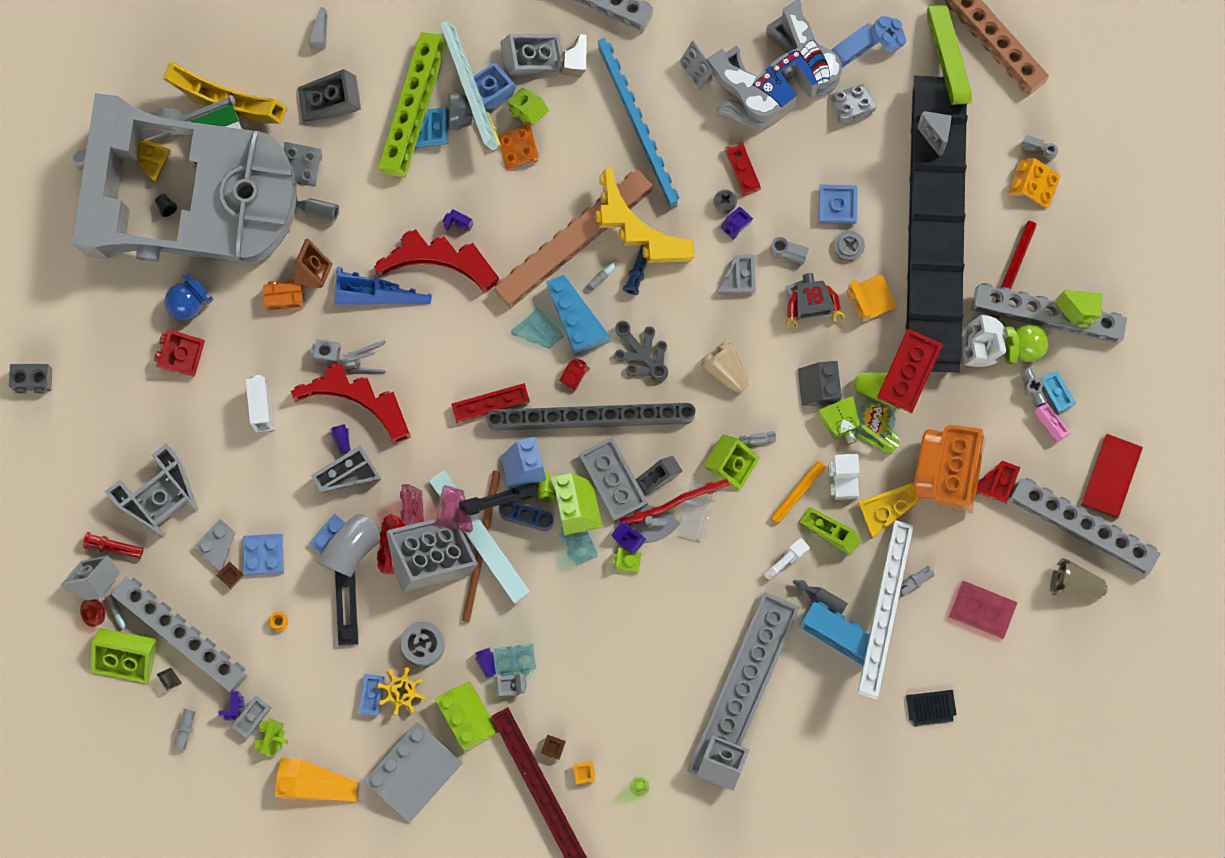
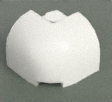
(983, 342)

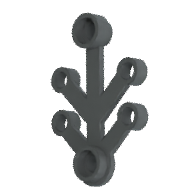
(642, 354)

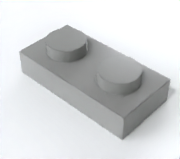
(251, 717)

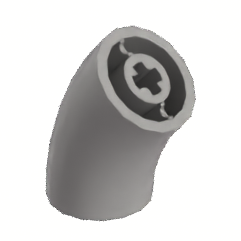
(350, 545)

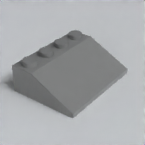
(429, 554)
(413, 772)

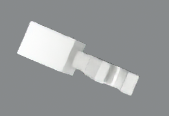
(791, 555)

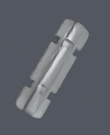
(759, 438)

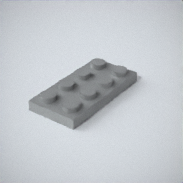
(613, 479)

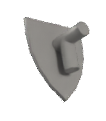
(658, 526)

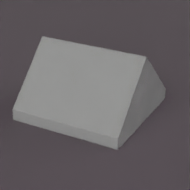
(935, 129)

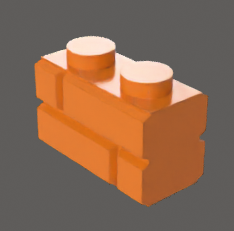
(283, 295)

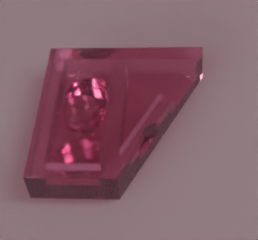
(450, 512)

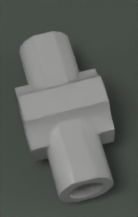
(1030, 379)

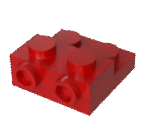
(179, 352)

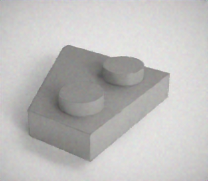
(740, 276)
(216, 544)

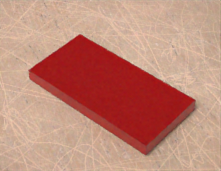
(909, 371)
(1112, 476)

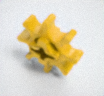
(392, 694)

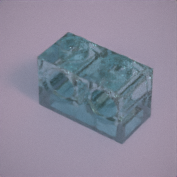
(583, 540)
(515, 654)

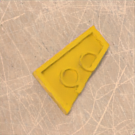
(887, 507)

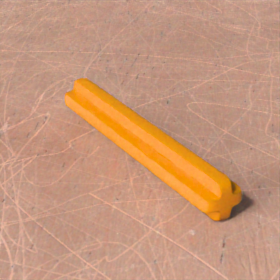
(798, 492)

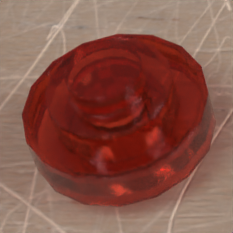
(92, 612)

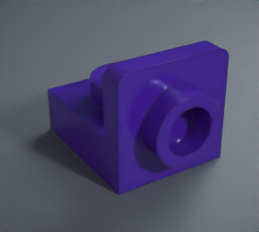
(460, 220)
(736, 222)

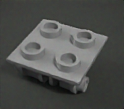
(697, 65)
(853, 102)
(303, 162)

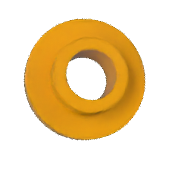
(278, 615)

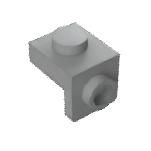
(510, 685)

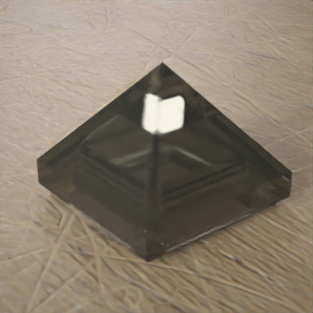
(168, 679)

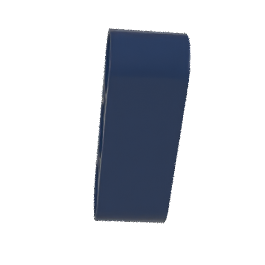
(533, 522)

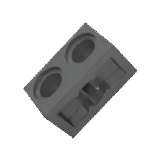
(31, 373)

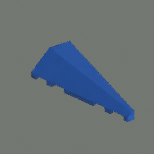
(363, 290)

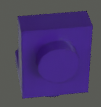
(628, 537)
(236, 703)

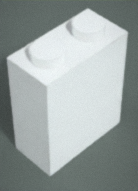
(260, 404)

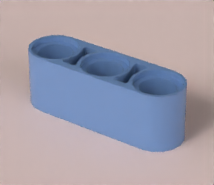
(854, 45)

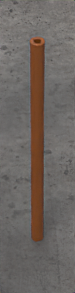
(475, 573)

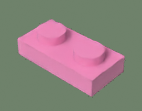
(1052, 422)

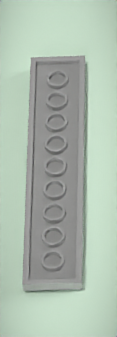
(748, 675)

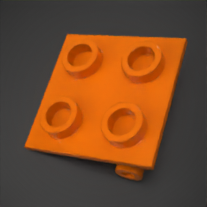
(518, 146)

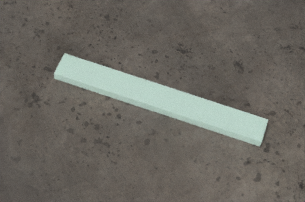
(469, 85)
(488, 549)

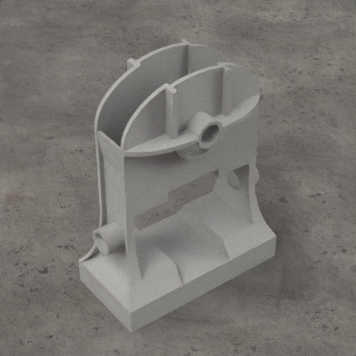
(221, 217)

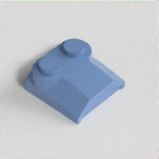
(494, 86)

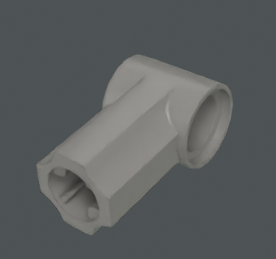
(791, 250)

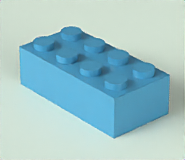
(836, 631)

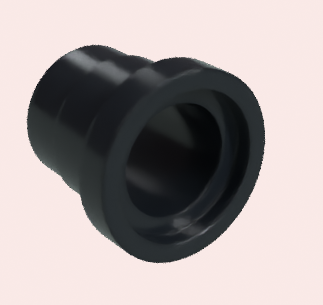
(165, 205)

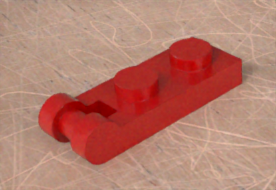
(743, 169)

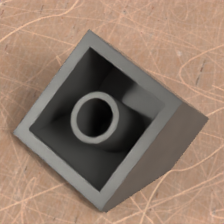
(820, 383)

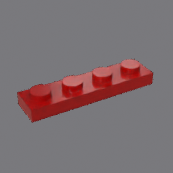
(482, 404)

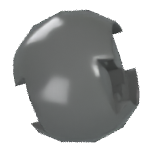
(724, 207)

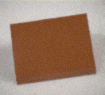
(311, 266)

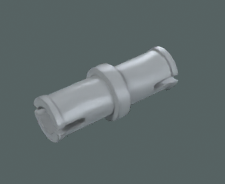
(916, 580)
(184, 729)

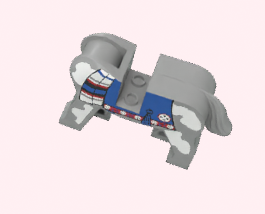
(769, 97)

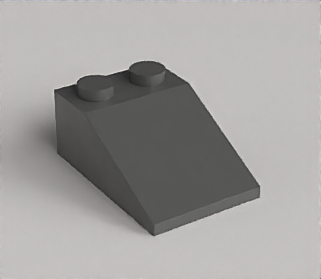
(329, 96)

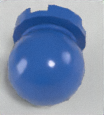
(185, 299)

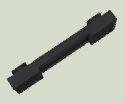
(474, 505)
(346, 633)

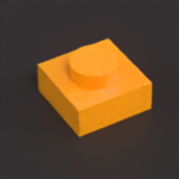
(584, 772)

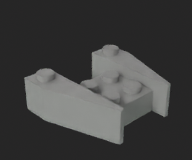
(159, 496)

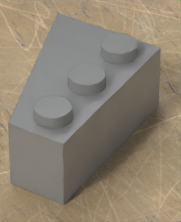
(346, 471)

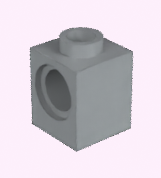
(332, 357)

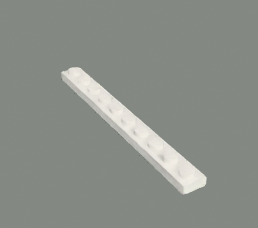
(885, 610)

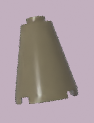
(1076, 582)

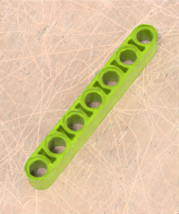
(949, 55)

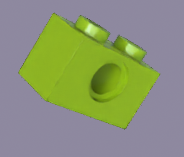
(527, 106)

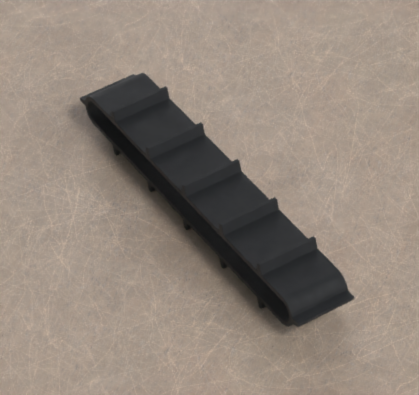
(937, 226)

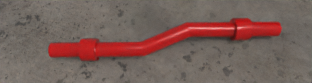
(709, 488)

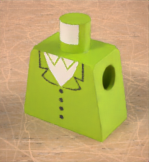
(841, 420)

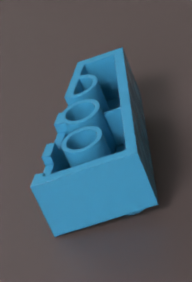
(578, 321)

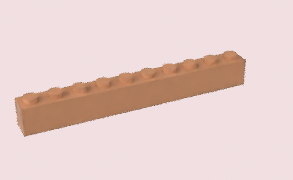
(566, 244)

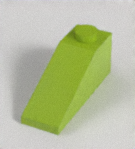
(831, 531)

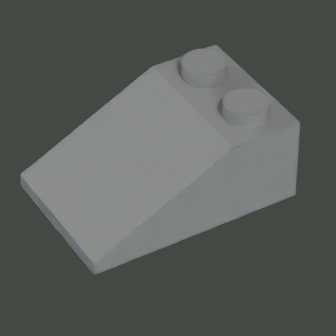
(530, 54)

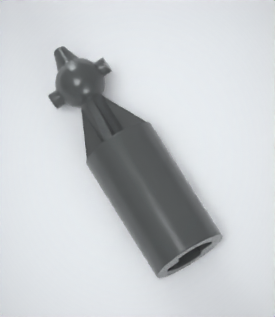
(319, 208)
(819, 594)

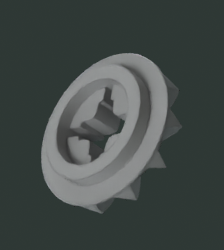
(850, 237)

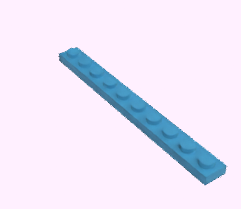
(641, 129)

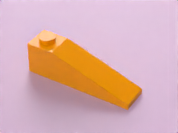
(308, 781)

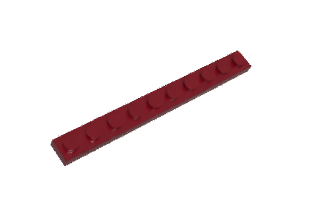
(537, 784)

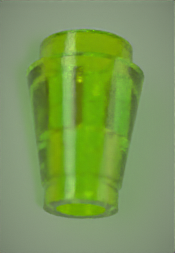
(636, 791)

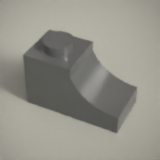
(659, 474)

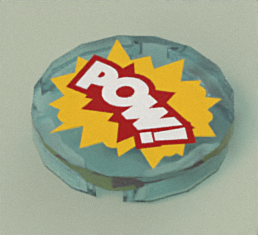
(868, 417)

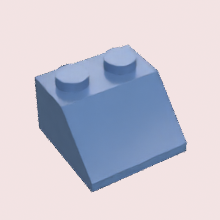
(523, 463)

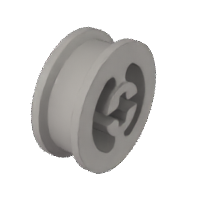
(416, 630)

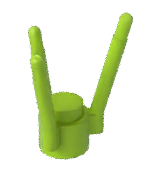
(887, 444)

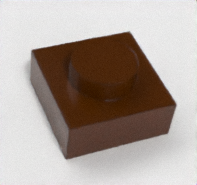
(230, 575)
(553, 747)

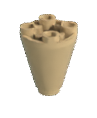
(726, 367)

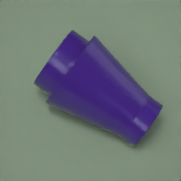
(341, 438)
(486, 662)

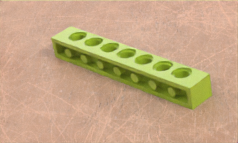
(412, 104)

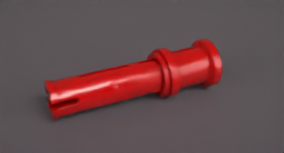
(104, 544)

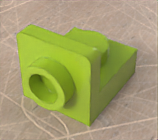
(626, 561)

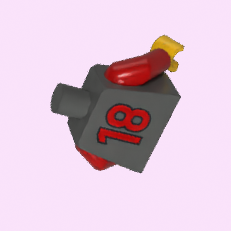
(812, 300)

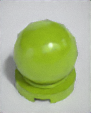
(1026, 343)

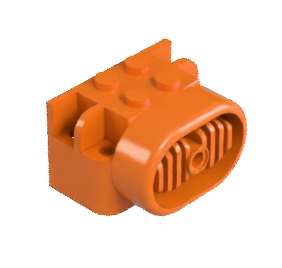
(950, 466)

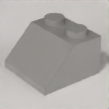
(91, 578)
(723, 763)

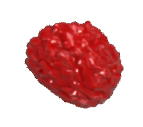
(384, 557)

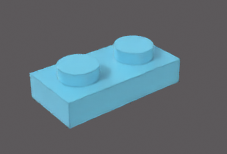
(1057, 392)

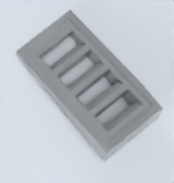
(318, 35)

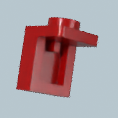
(574, 373)

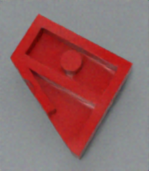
(999, 482)

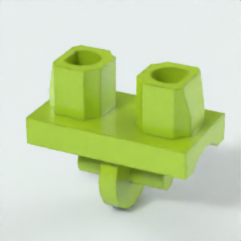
(272, 739)

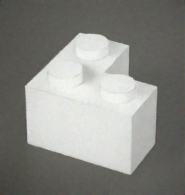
(845, 477)

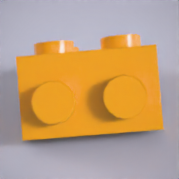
(1034, 181)
(871, 297)

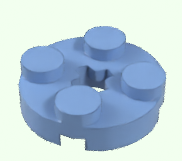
(893, 38)

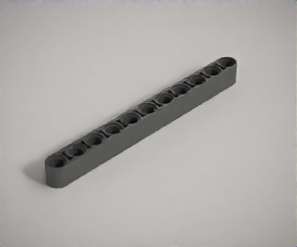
(582, 411)

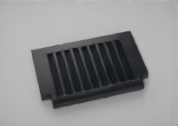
(931, 707)

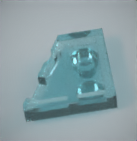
(538, 329)

